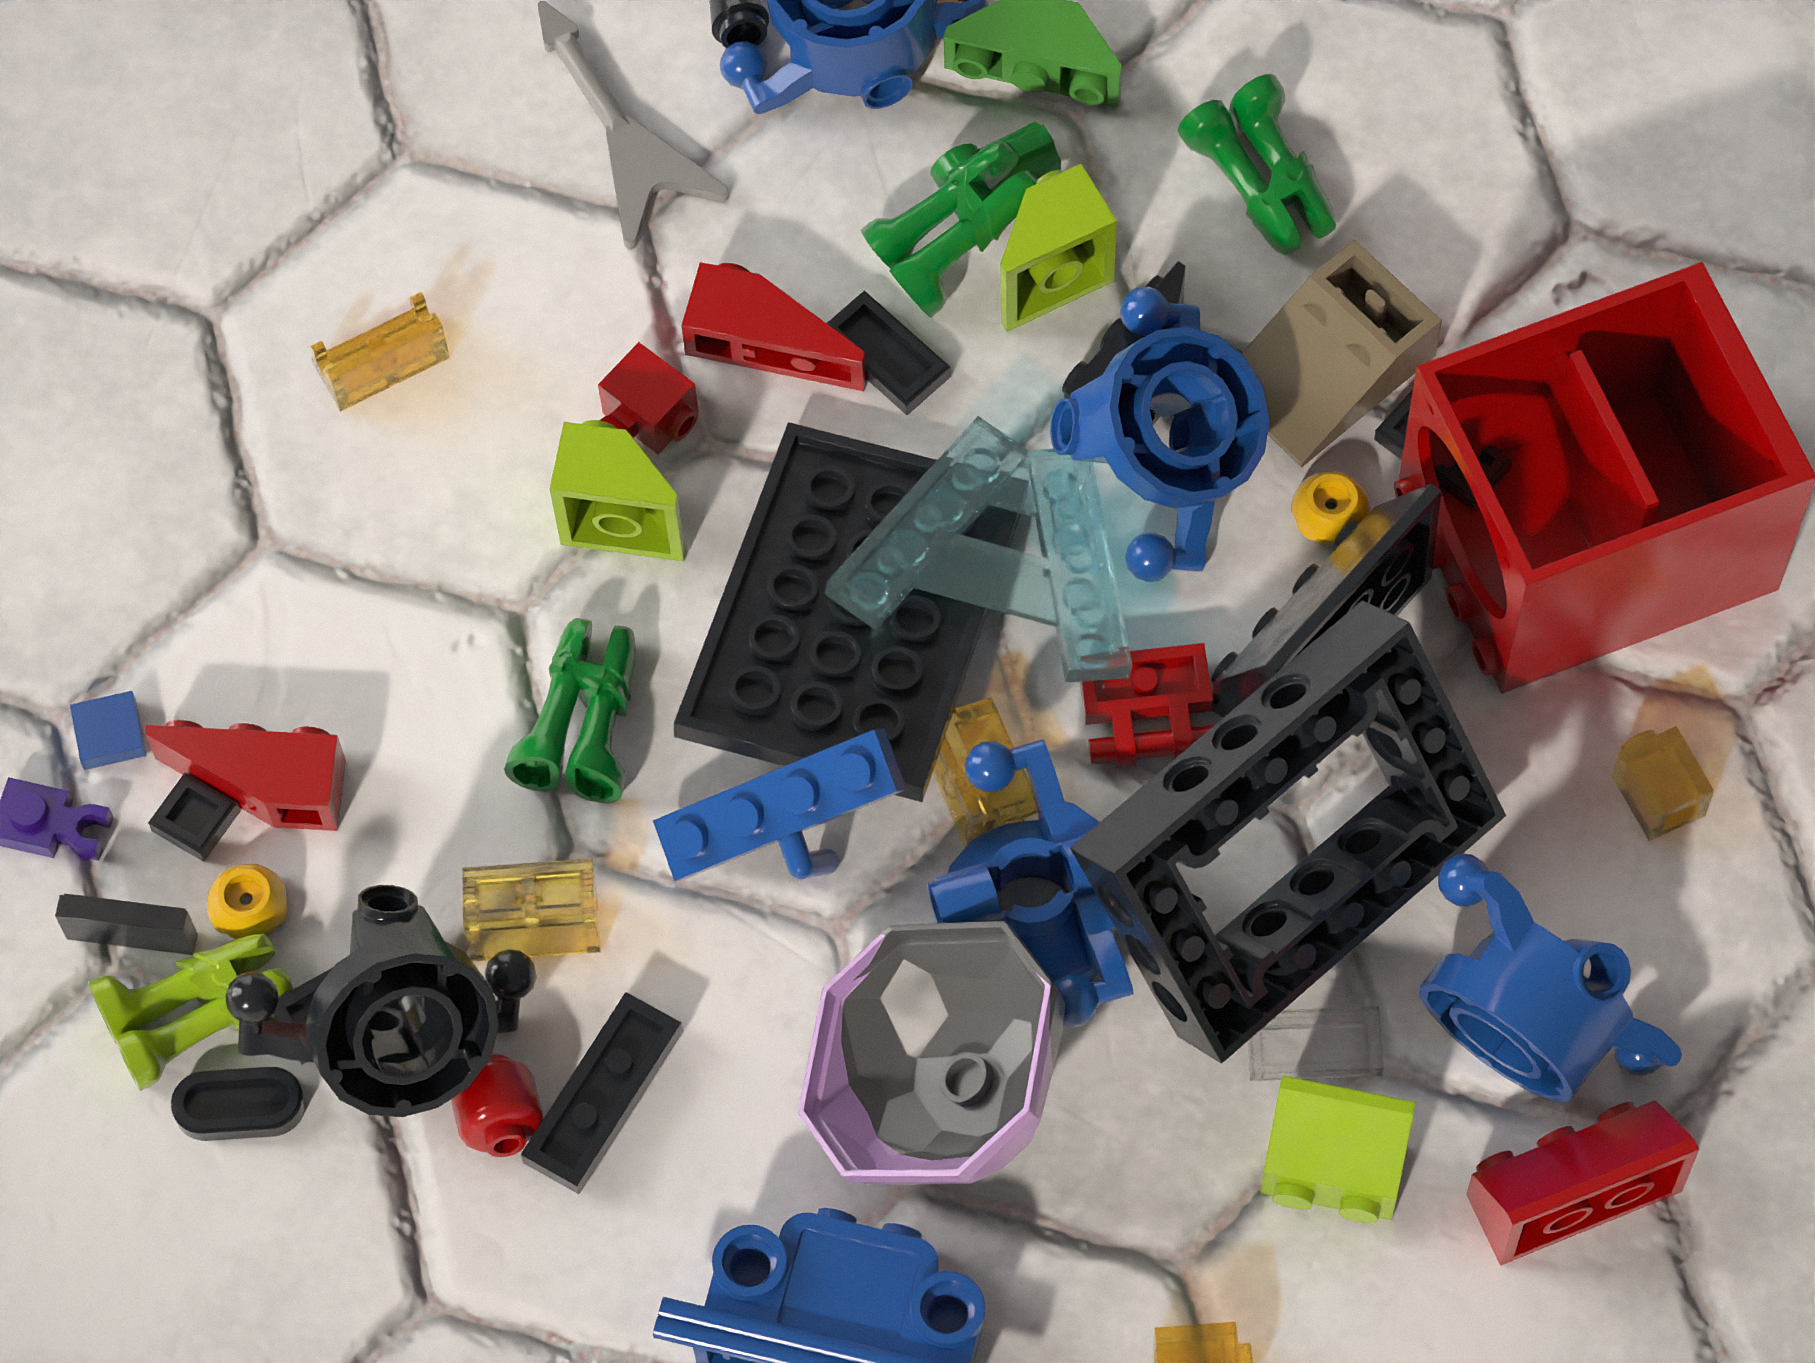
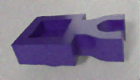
(41, 817)

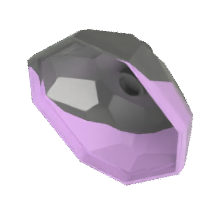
(932, 1055)

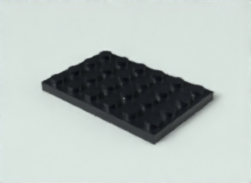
(798, 670)

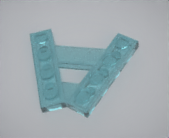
(925, 549)

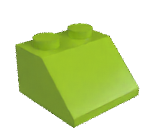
(1057, 247)
(613, 495)
(1337, 1149)

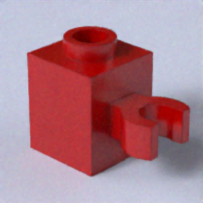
(649, 399)

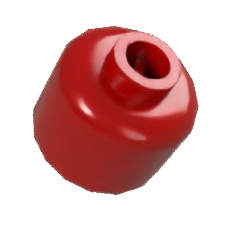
(499, 1108)

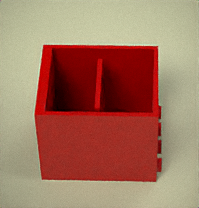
(1638, 481)

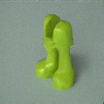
(200, 977)

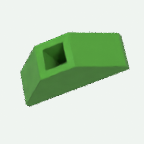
(1036, 49)

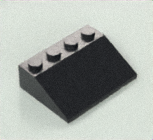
(1372, 561)

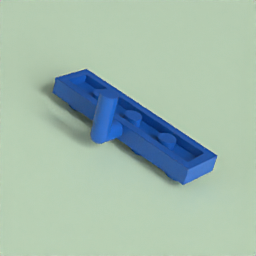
(781, 808)

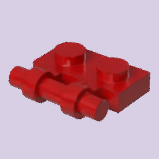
(1160, 684)

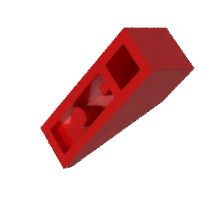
(757, 326)

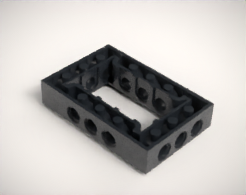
(1350, 681)

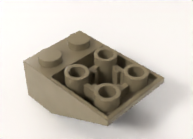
(1339, 350)

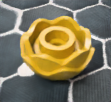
(1315, 519)
(264, 912)

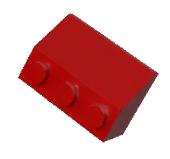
(1580, 1178)

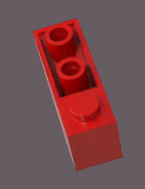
(270, 774)

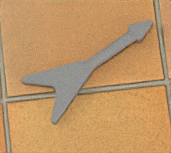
(638, 157)

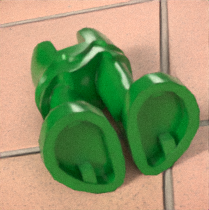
(1255, 113)
(981, 218)
(604, 691)

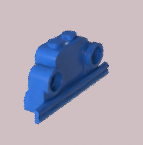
(828, 1297)

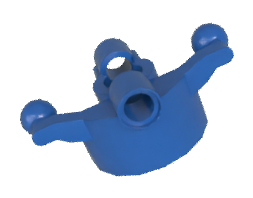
(844, 51)
(1212, 439)
(1069, 933)
(1525, 995)

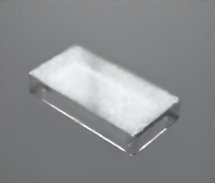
(1318, 1044)

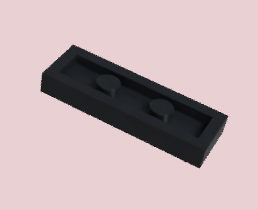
(602, 1093)

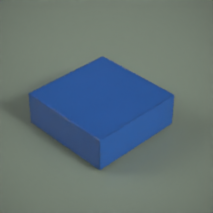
(108, 730)

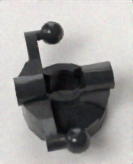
(374, 1053)

